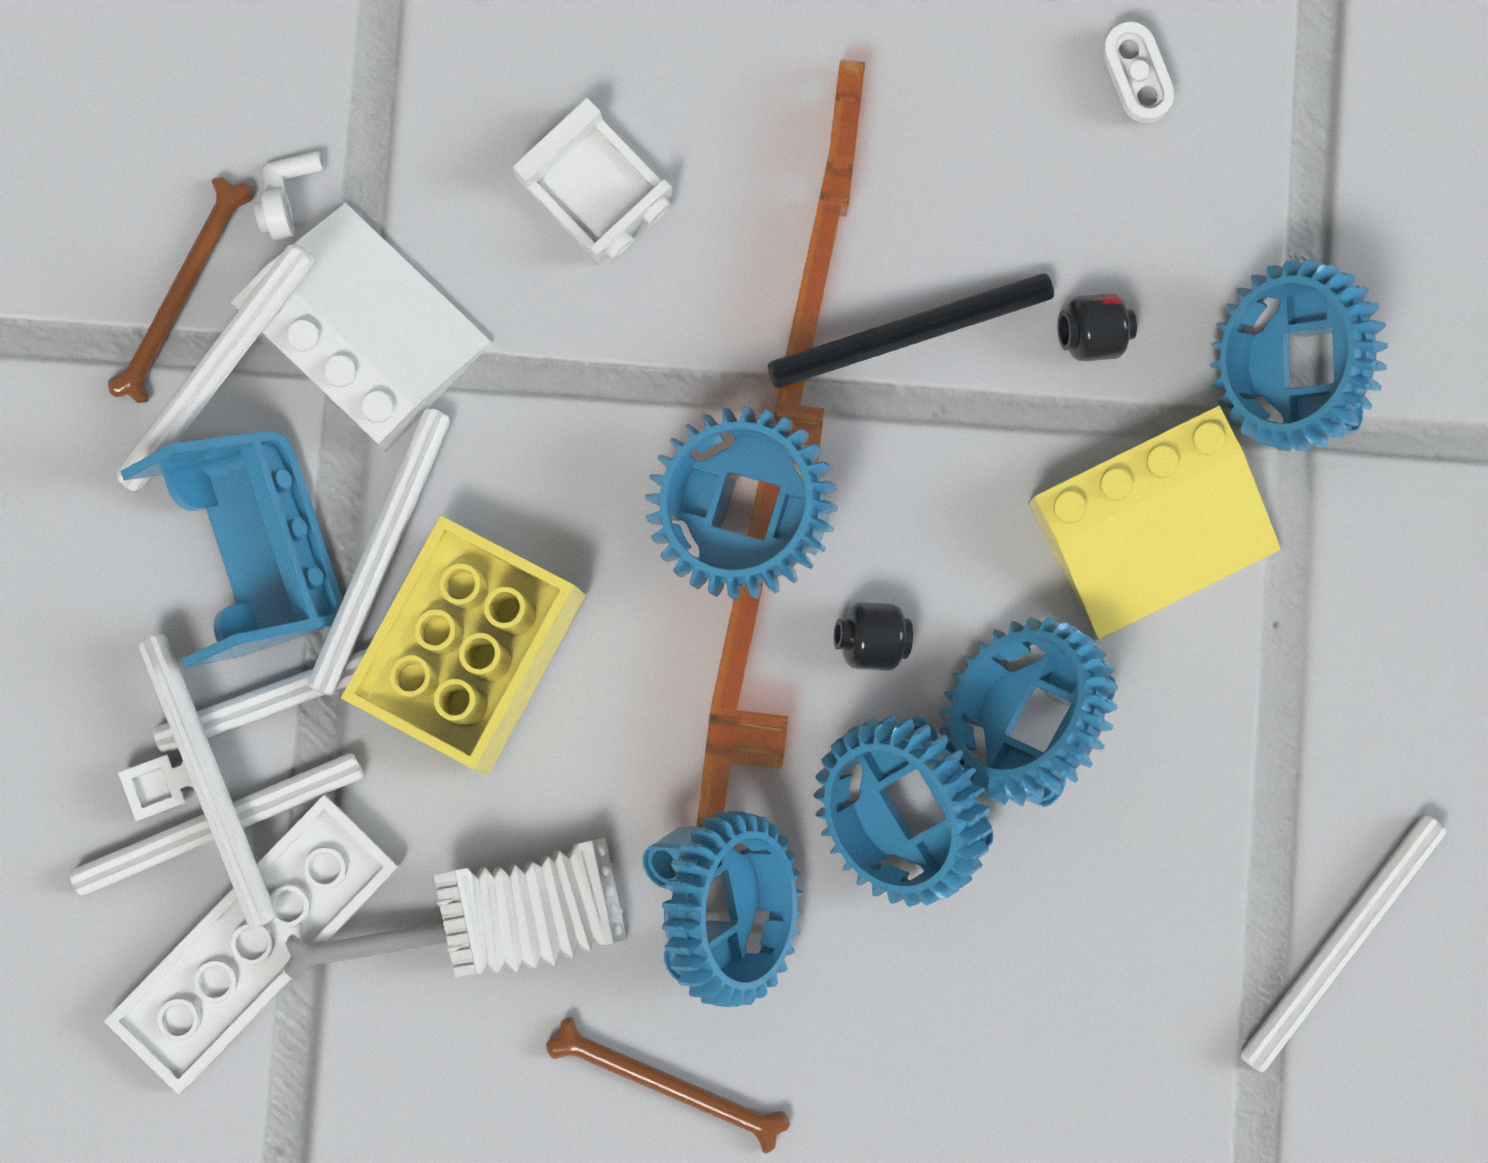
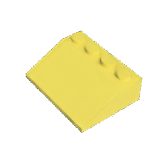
(1156, 522)
(464, 645)

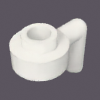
(274, 210)

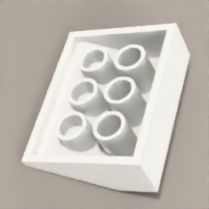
(369, 328)

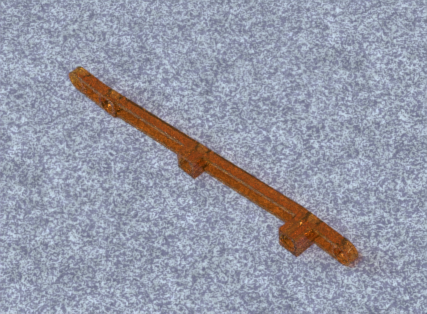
(746, 735)

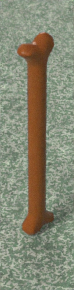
(132, 380)
(763, 1126)

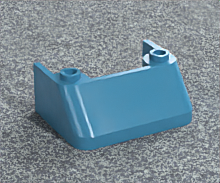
(263, 534)

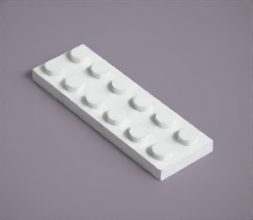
(232, 971)

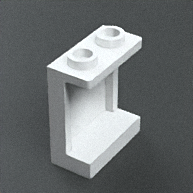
(593, 183)

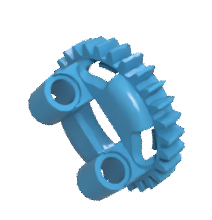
(1312, 303)
(703, 489)
(996, 697)
(873, 828)
(714, 953)

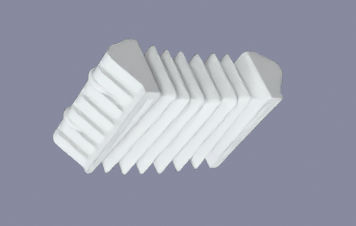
(530, 911)

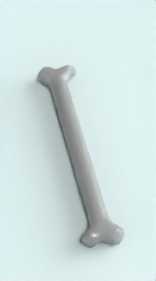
(308, 955)

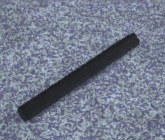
(910, 330)

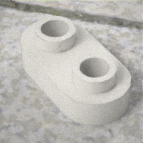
(1138, 74)

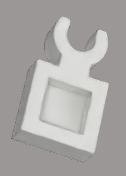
(155, 787)

